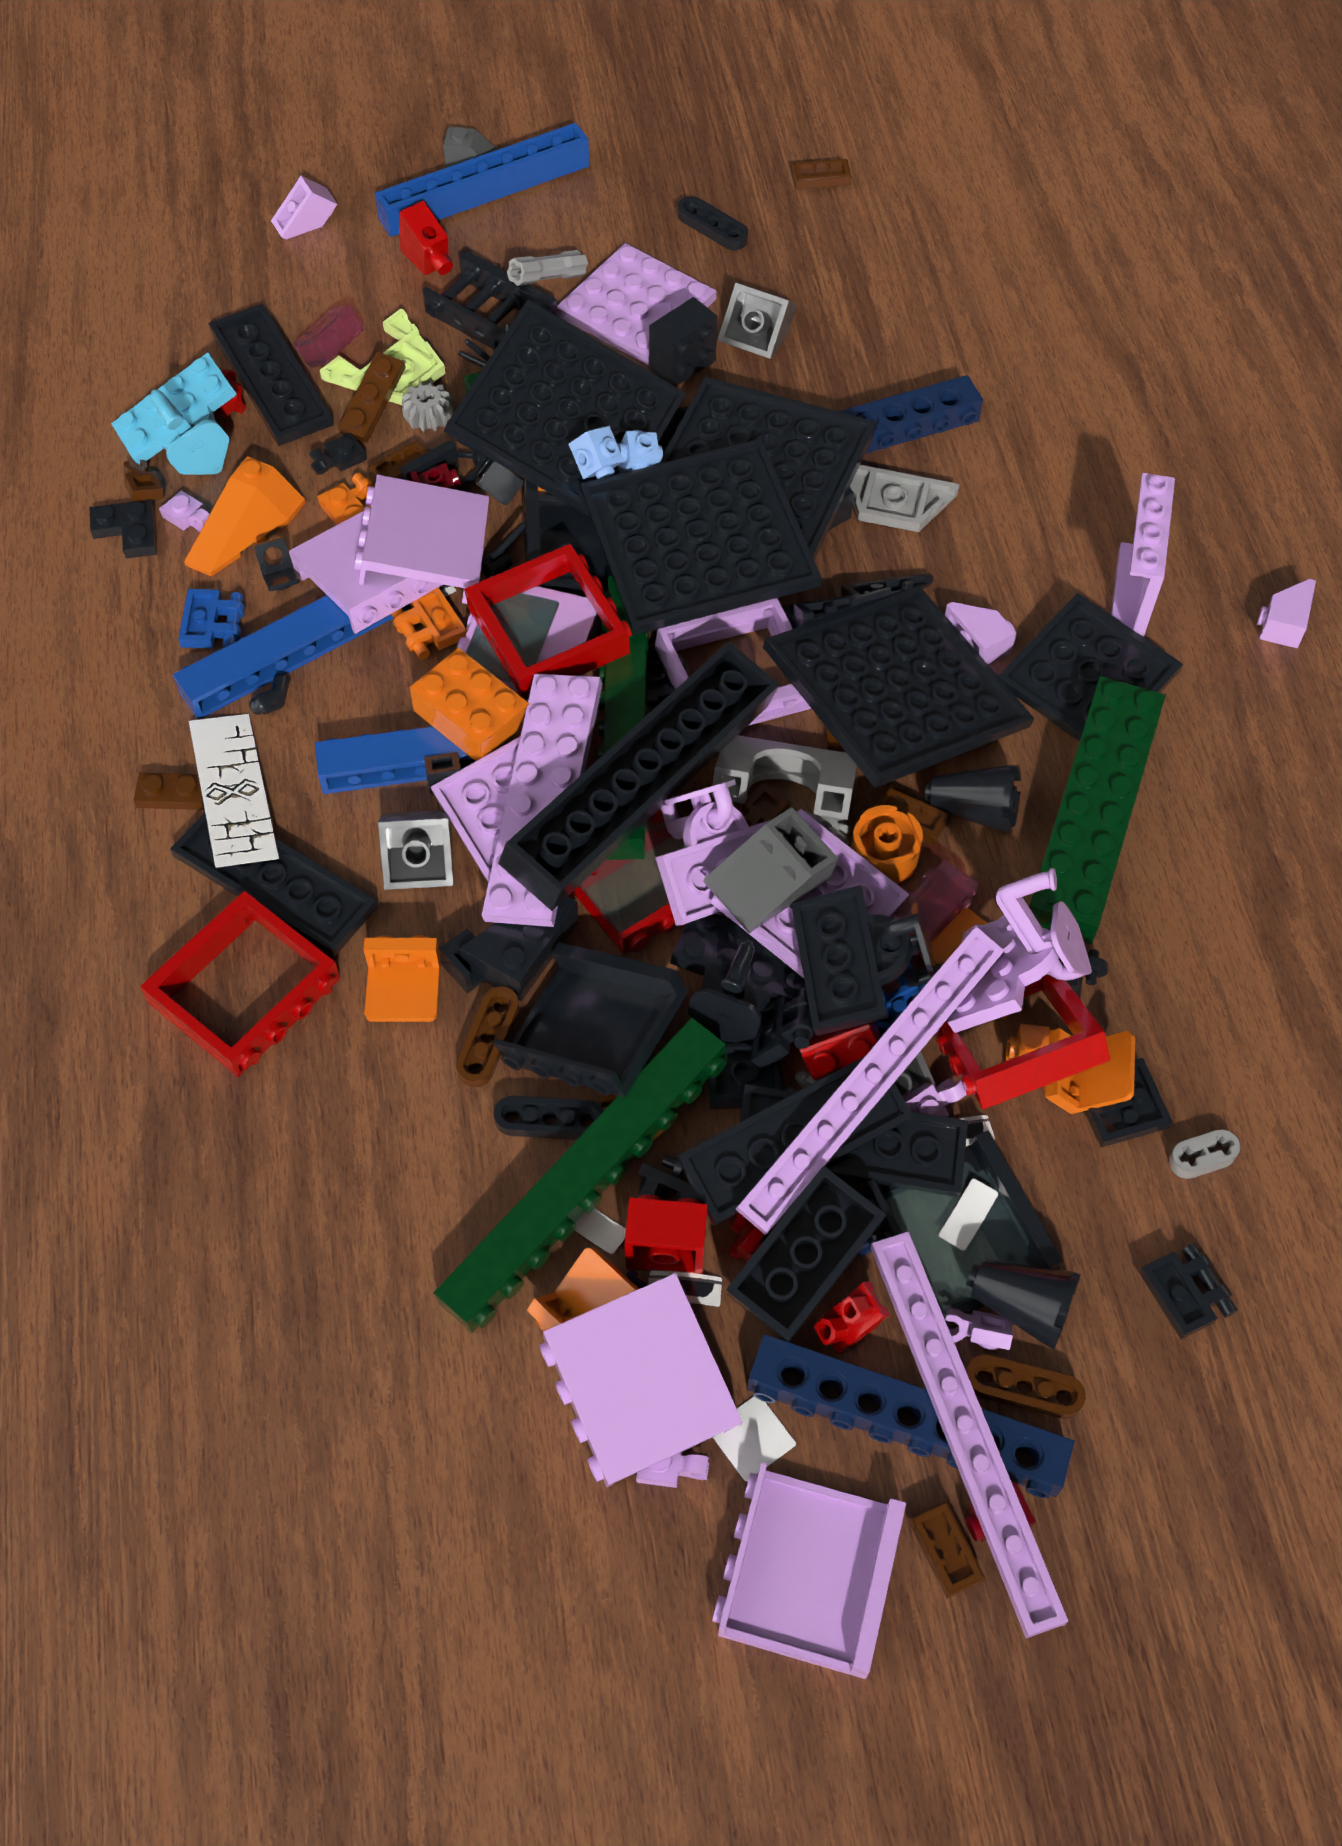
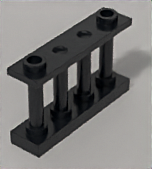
(492, 283)

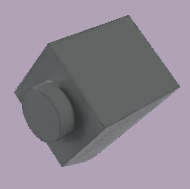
(464, 144)

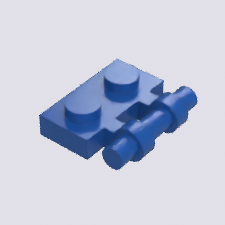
(201, 617)

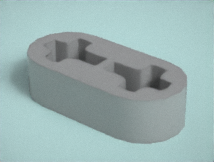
(1202, 1146)

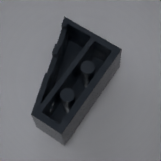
(516, 952)

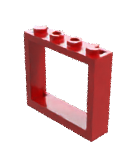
(532, 574)
(206, 947)
(1036, 1068)

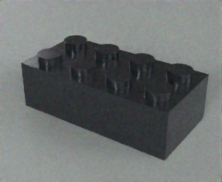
(805, 1254)

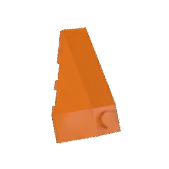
(247, 510)

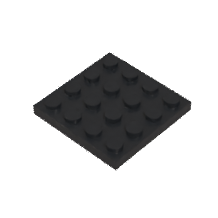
(1069, 655)

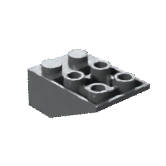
(772, 870)

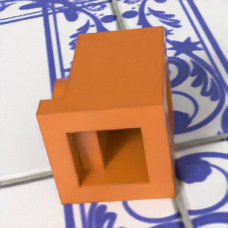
(1026, 1040)

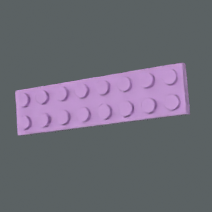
(548, 760)

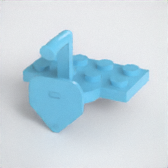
(181, 420)

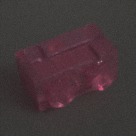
(329, 336)

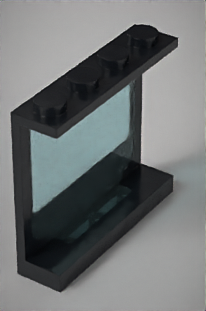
(1006, 1234)

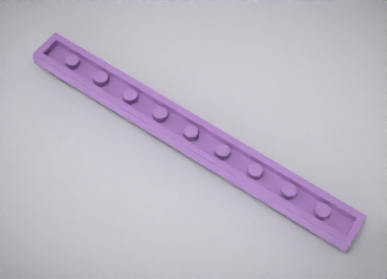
(869, 1081)
(969, 1437)

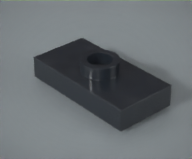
(442, 454)

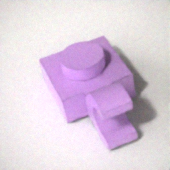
(184, 511)
(932, 1100)
(983, 1328)
(668, 1471)

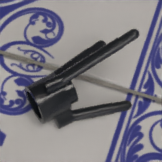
(499, 560)

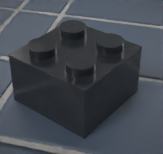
(683, 342)

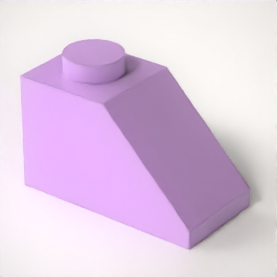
(304, 209)
(1287, 614)
(983, 629)

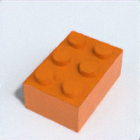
(469, 705)

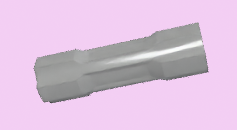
(532, 269)

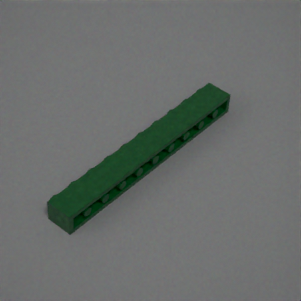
(624, 706)
(580, 1177)

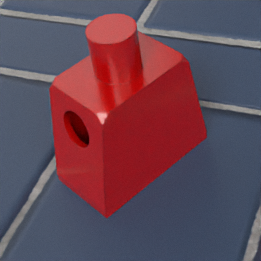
(424, 240)

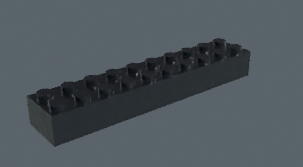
(637, 776)

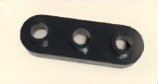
(712, 223)
(534, 1110)

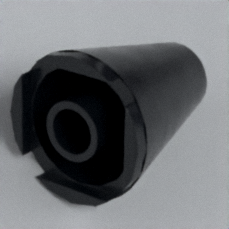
(979, 796)
(1026, 1295)

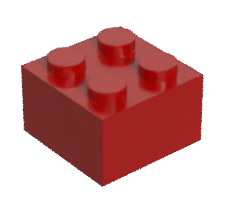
(665, 1234)

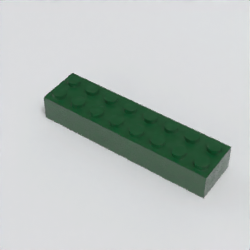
(1098, 802)

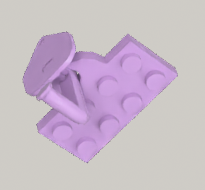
(709, 838)
(1027, 954)

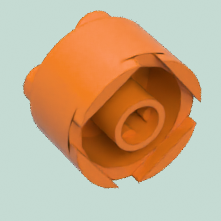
(889, 841)

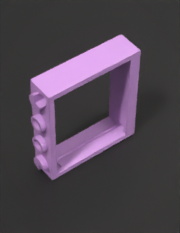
(726, 625)

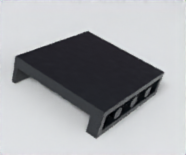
(557, 524)
(596, 1020)

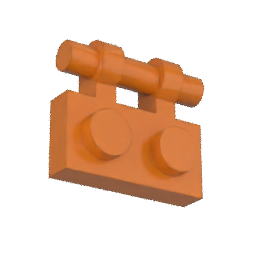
(342, 503)
(437, 618)

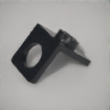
(278, 575)

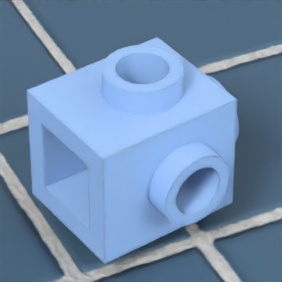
(639, 450)
(596, 453)

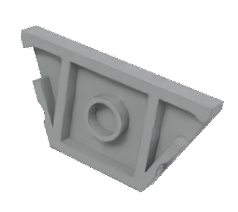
(899, 498)

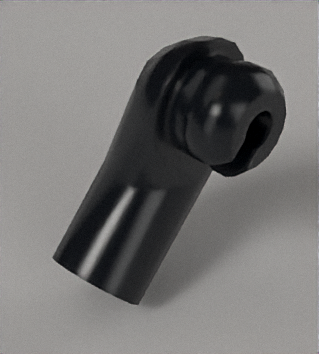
(272, 699)

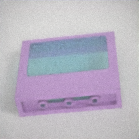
(538, 625)

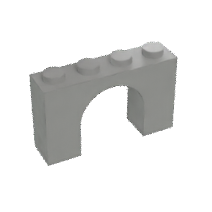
(824, 771)

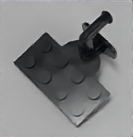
(853, 955)
(731, 969)

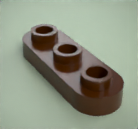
(487, 1023)
(1042, 1384)

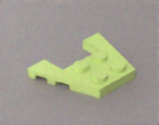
(418, 356)

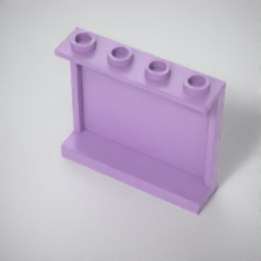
(423, 533)
(1143, 563)
(331, 564)
(639, 1380)
(810, 1572)

